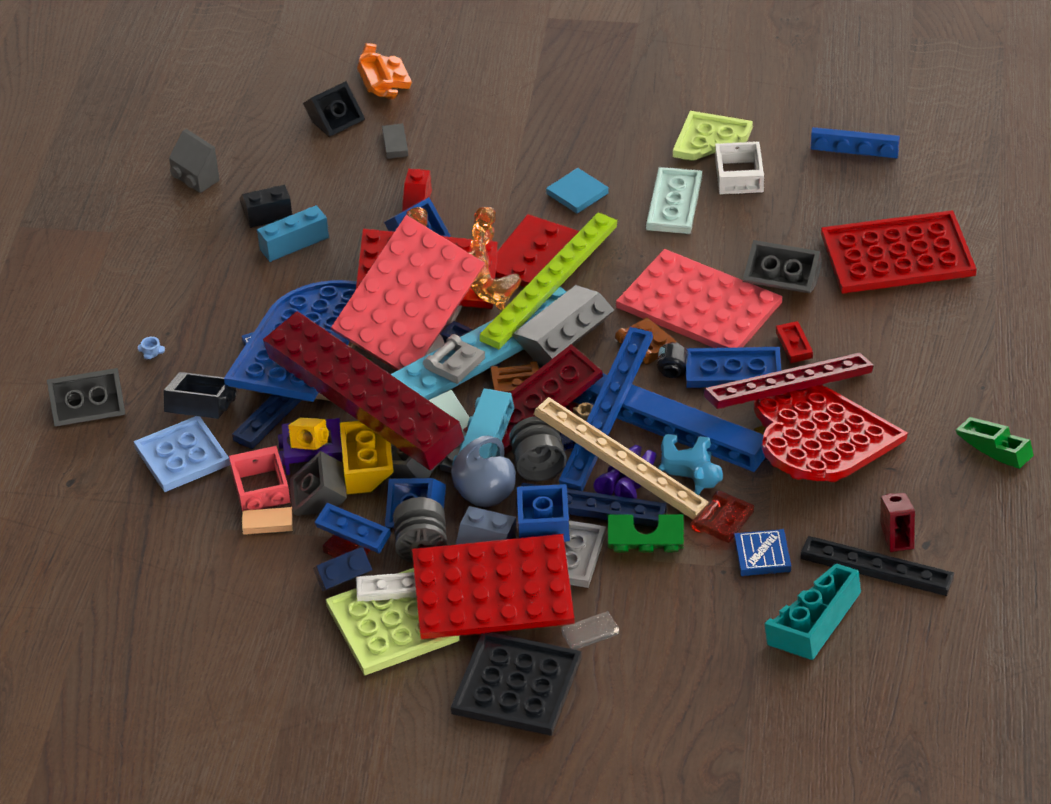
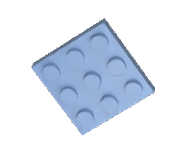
(181, 453)

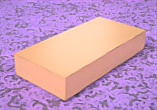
(267, 520)

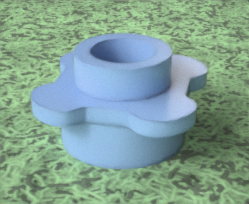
(151, 347)

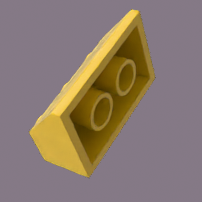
(365, 457)

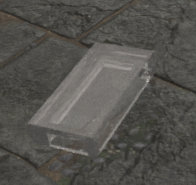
(590, 630)

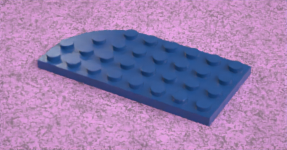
(256, 371)

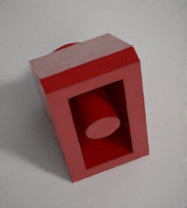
(416, 187)

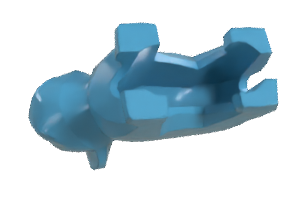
(690, 462)

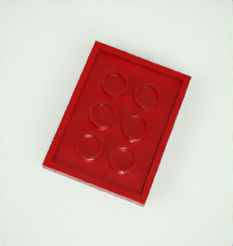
(531, 248)

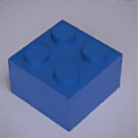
(543, 511)

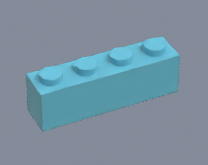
(490, 418)

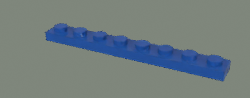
(608, 404)

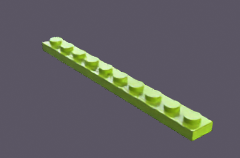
(548, 281)

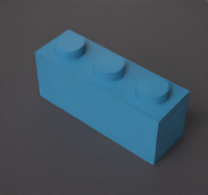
(293, 233)

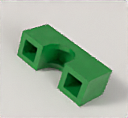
(624, 536)

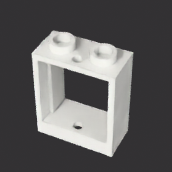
(739, 181)

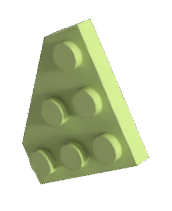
(705, 130)

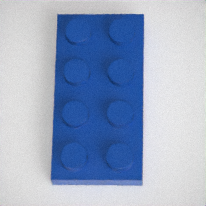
(724, 365)

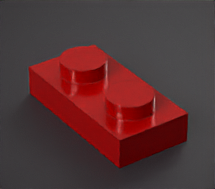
(794, 342)

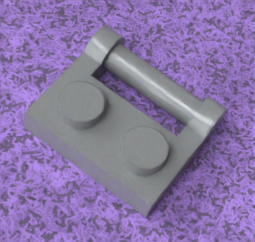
(459, 364)

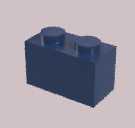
(342, 569)

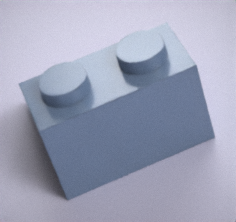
(485, 526)

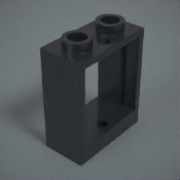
(198, 395)

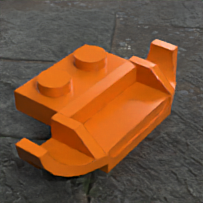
(382, 73)

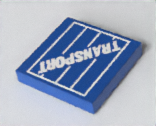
(762, 552)

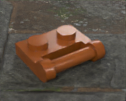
(659, 338)
(508, 378)

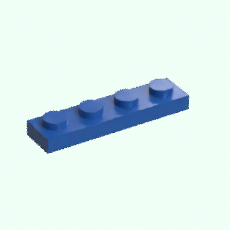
(855, 142)

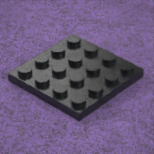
(516, 683)

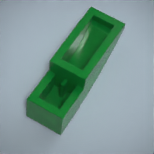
(996, 441)

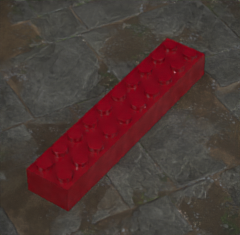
(364, 390)

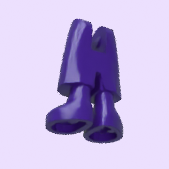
(620, 483)

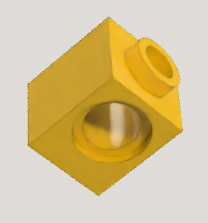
(300, 435)

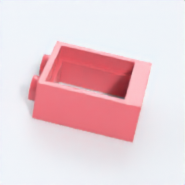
(266, 461)

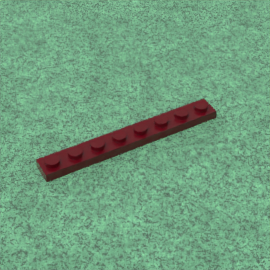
(788, 380)

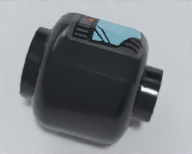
(672, 360)

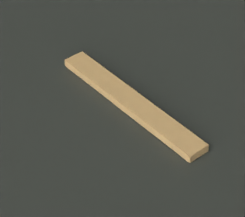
(621, 458)

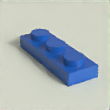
(353, 528)

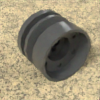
(537, 449)
(418, 524)

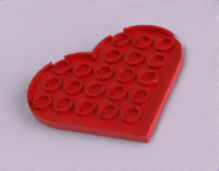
(822, 434)

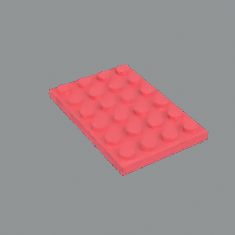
(407, 295)
(699, 301)

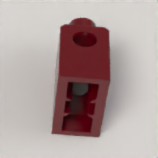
(898, 511)

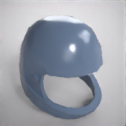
(481, 479)

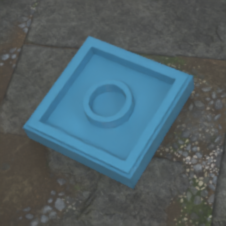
(577, 190)

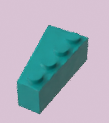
(815, 614)

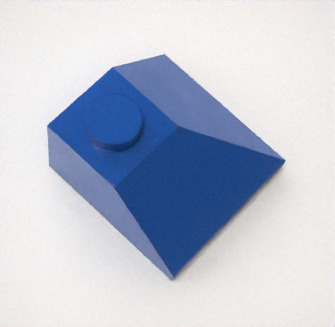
(404, 489)

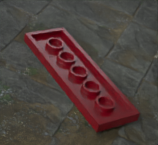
(559, 379)

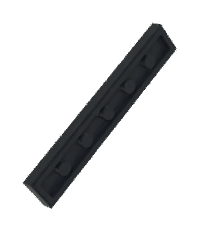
(878, 565)

